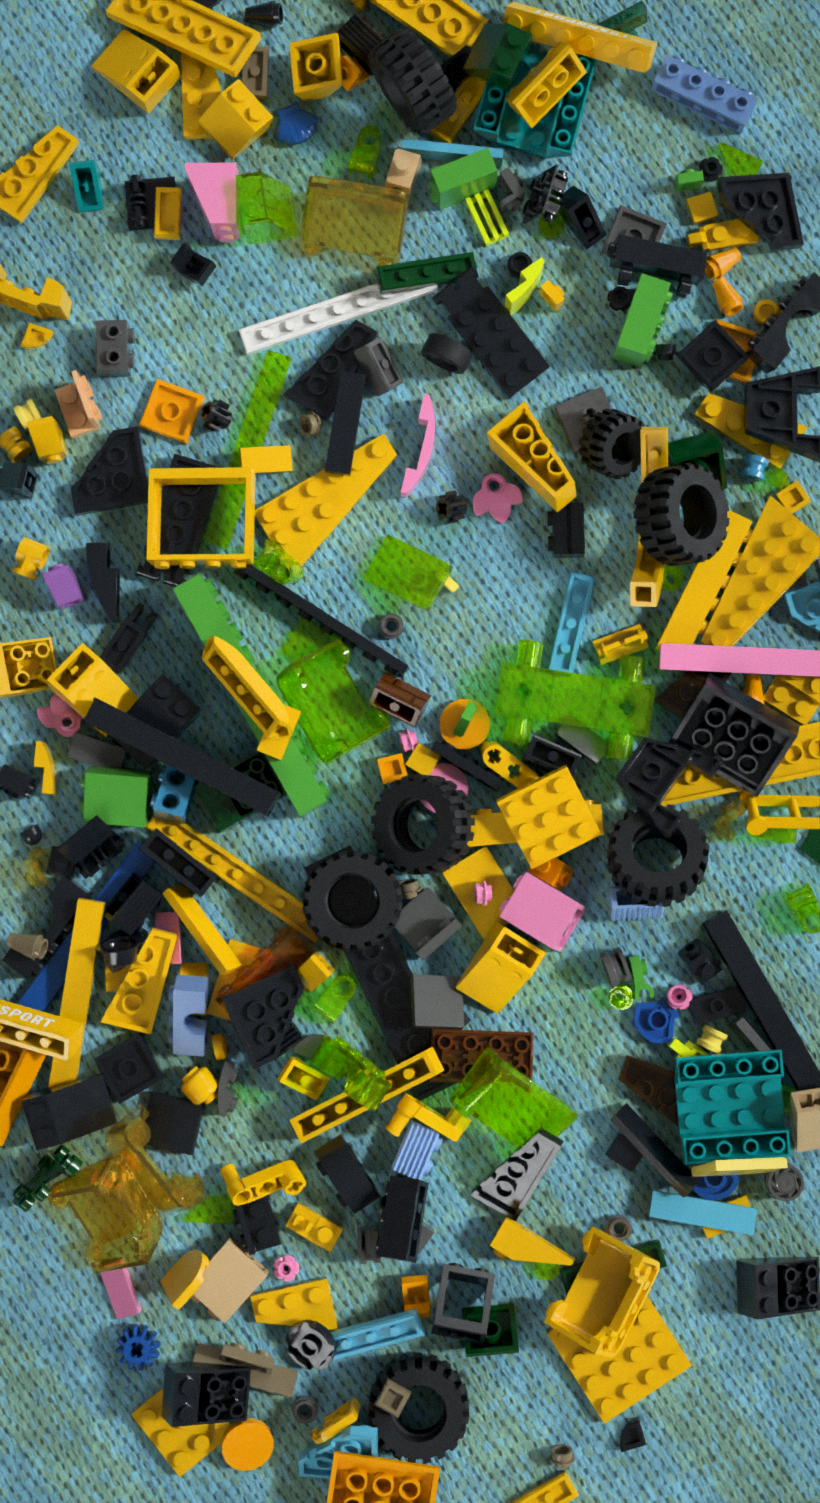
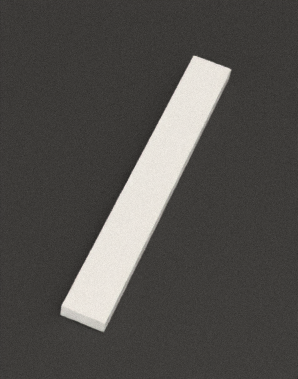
(324, 315)

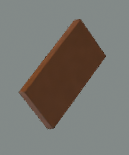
(461, 1049)

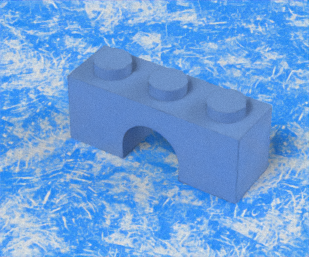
(188, 1033)

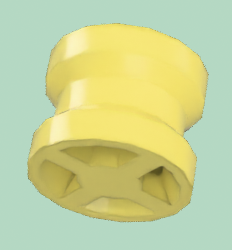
(27, 412)
(711, 1039)

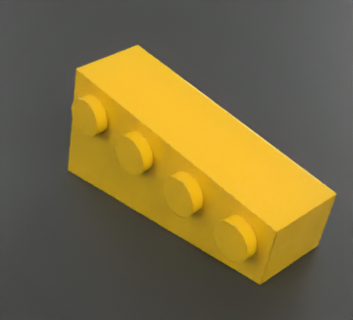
(531, 455)

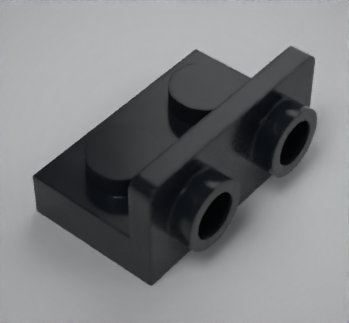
(258, 1225)

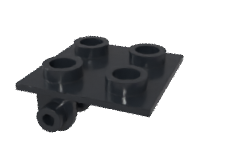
(545, 195)
(141, 200)
(91, 846)

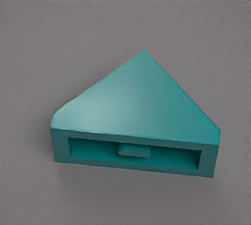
(87, 185)

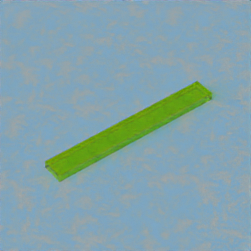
(251, 435)

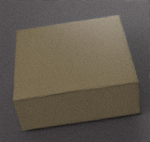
(392, 1398)

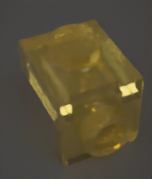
(729, 813)
(36, 873)

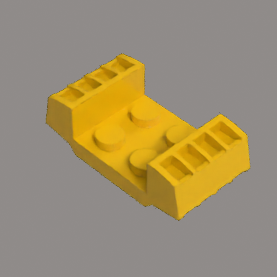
(51, 302)

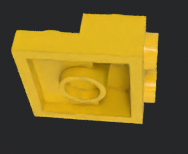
(794, 696)

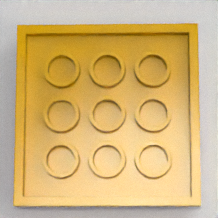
(640, 1367)

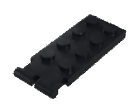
(491, 333)
(183, 521)

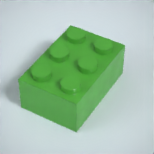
(643, 321)

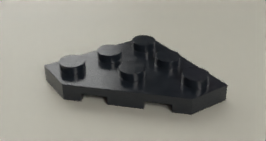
(764, 206)
(113, 476)
(264, 1013)

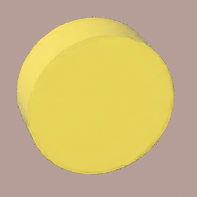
(451, 585)

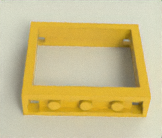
(199, 476)

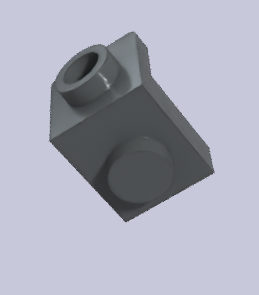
(513, 186)

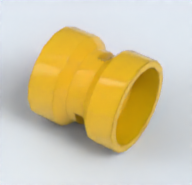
(14, 444)

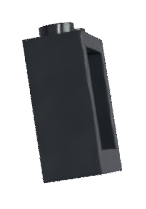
(456, 1327)

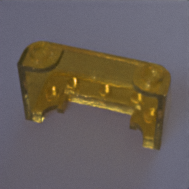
(354, 219)
(167, 1195)
(113, 1213)

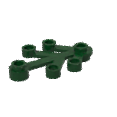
(49, 1169)

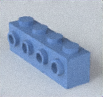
(704, 93)

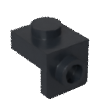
(192, 265)
(699, 961)

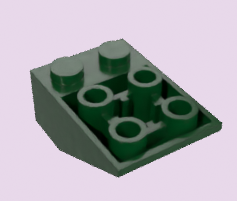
(229, 812)

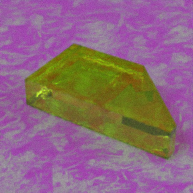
(738, 162)
(212, 1210)

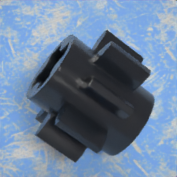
(216, 415)
(451, 507)

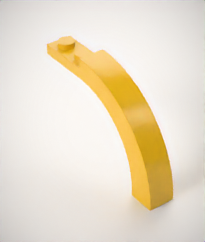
(648, 573)

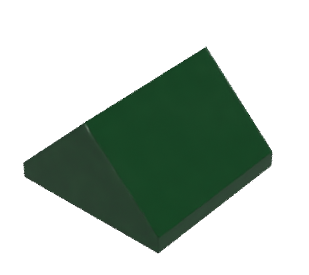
(501, 1331)

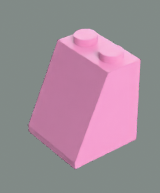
(218, 197)
(542, 911)

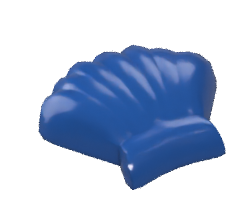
(294, 125)
(655, 1021)
(716, 1186)

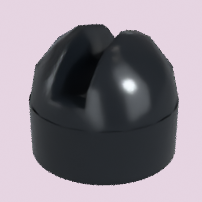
(32, 835)

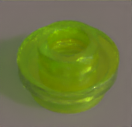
(777, 478)
(678, 578)
(618, 1002)

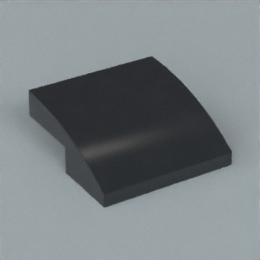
(173, 1122)

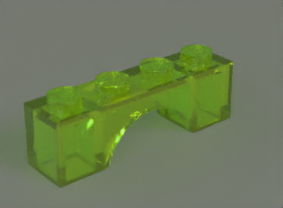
(364, 1080)

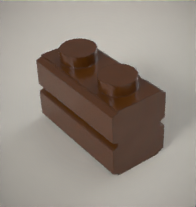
(399, 699)

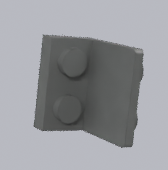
(426, 923)

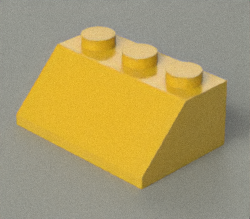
(546, 84)

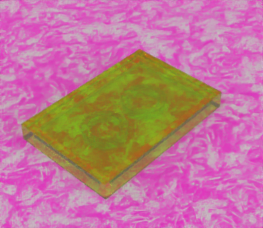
(407, 573)

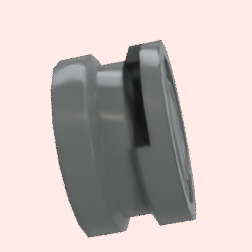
(613, 968)
(785, 1183)
(370, 1236)

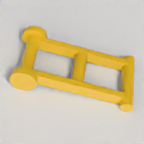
(758, 824)

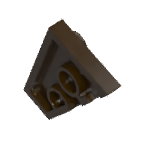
(682, 692)
(651, 1084)

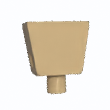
(404, 171)

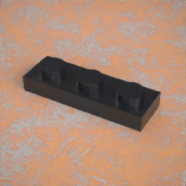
(467, 765)

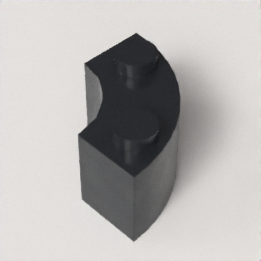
(346, 1174)

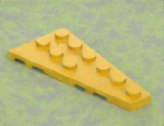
(316, 506)
(771, 562)

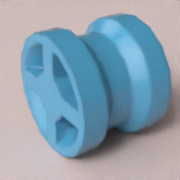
(754, 467)

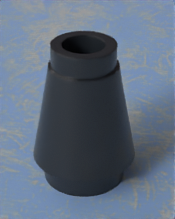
(265, 14)

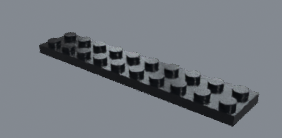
(382, 975)

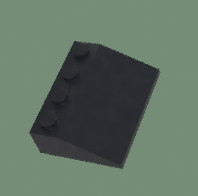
(739, 730)

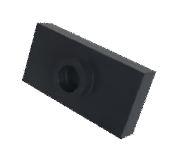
(454, 67)
(716, 1005)

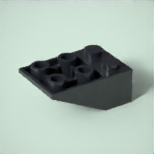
(777, 1286)
(205, 1393)

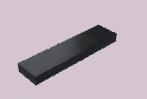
(345, 423)
(654, 1150)

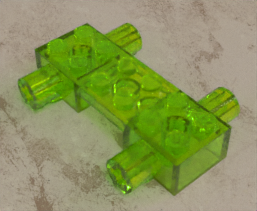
(574, 700)

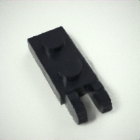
(127, 640)

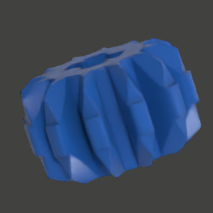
(136, 1357)

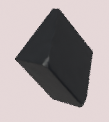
(624, 1153)

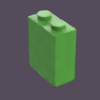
(462, 179)
(116, 796)

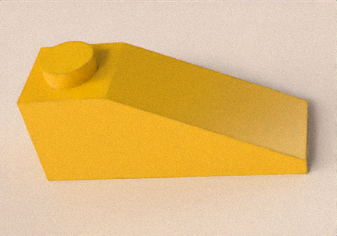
(314, 971)
(522, 1244)

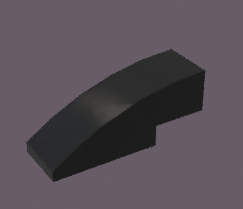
(104, 579)

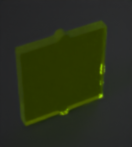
(305, 639)

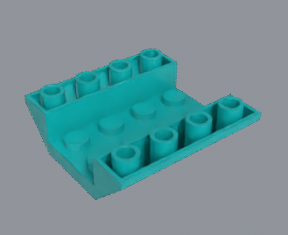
(553, 134)
(731, 1106)

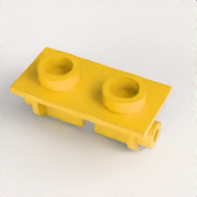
(621, 643)

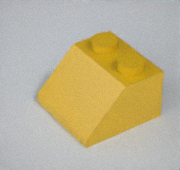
(316, 67)
(235, 119)

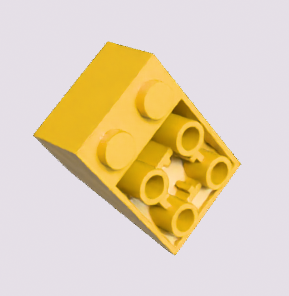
(137, 70)
(25, 666)
(86, 677)
(499, 968)

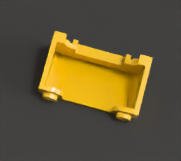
(604, 1294)

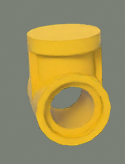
(30, 557)

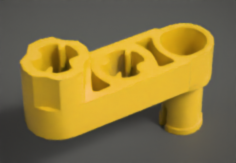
(503, 761)
(409, 1107)
(262, 1183)

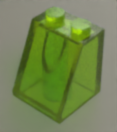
(265, 208)

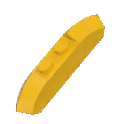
(247, 688)

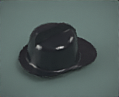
(121, 949)

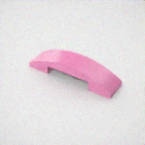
(412, 476)

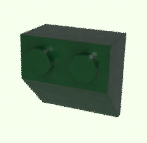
(498, 54)
(700, 449)

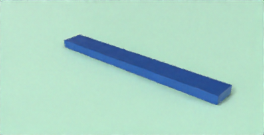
(53, 975)

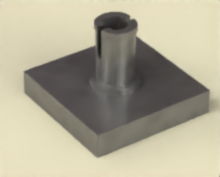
(577, 411)

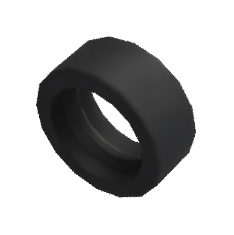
(446, 353)

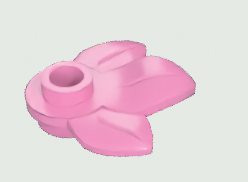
(497, 501)
(56, 714)

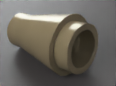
(28, 944)

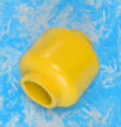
(200, 1085)

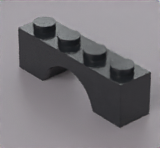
(771, 346)
(64, 902)

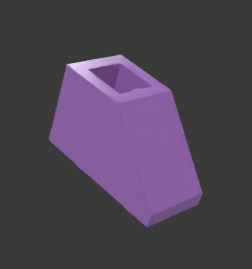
(64, 586)

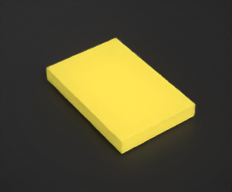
(739, 1167)

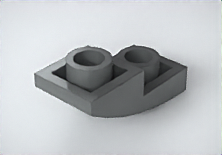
(95, 751)
(226, 1095)

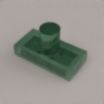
(628, 19)

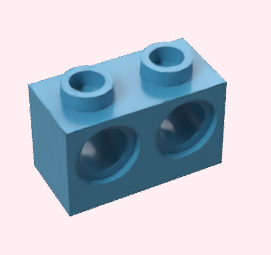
(180, 793)

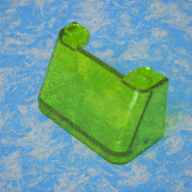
(330, 703)
(510, 1101)

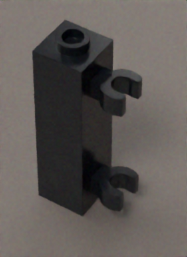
(656, 260)

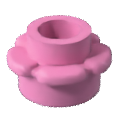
(408, 740)
(482, 893)
(676, 990)
(288, 1261)

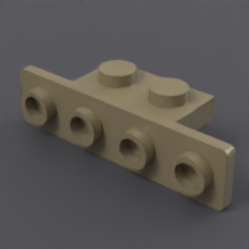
(264, 1373)

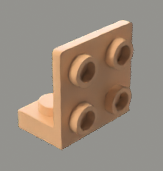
(77, 408)

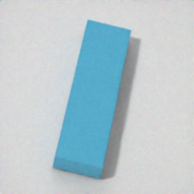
(447, 151)
(571, 622)
(703, 1212)
(378, 1333)

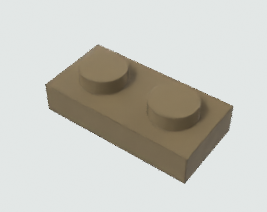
(256, 72)

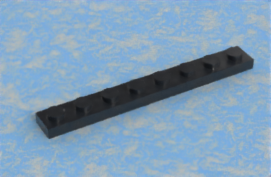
(328, 623)

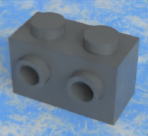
(114, 348)

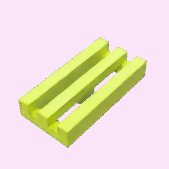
(479, 199)

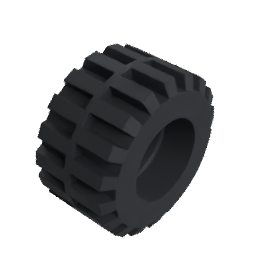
(599, 440)

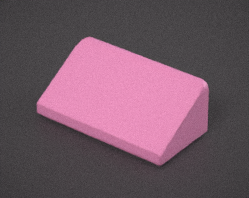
(172, 923)
(121, 1293)

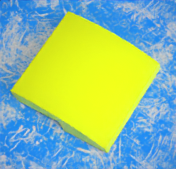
(527, 285)

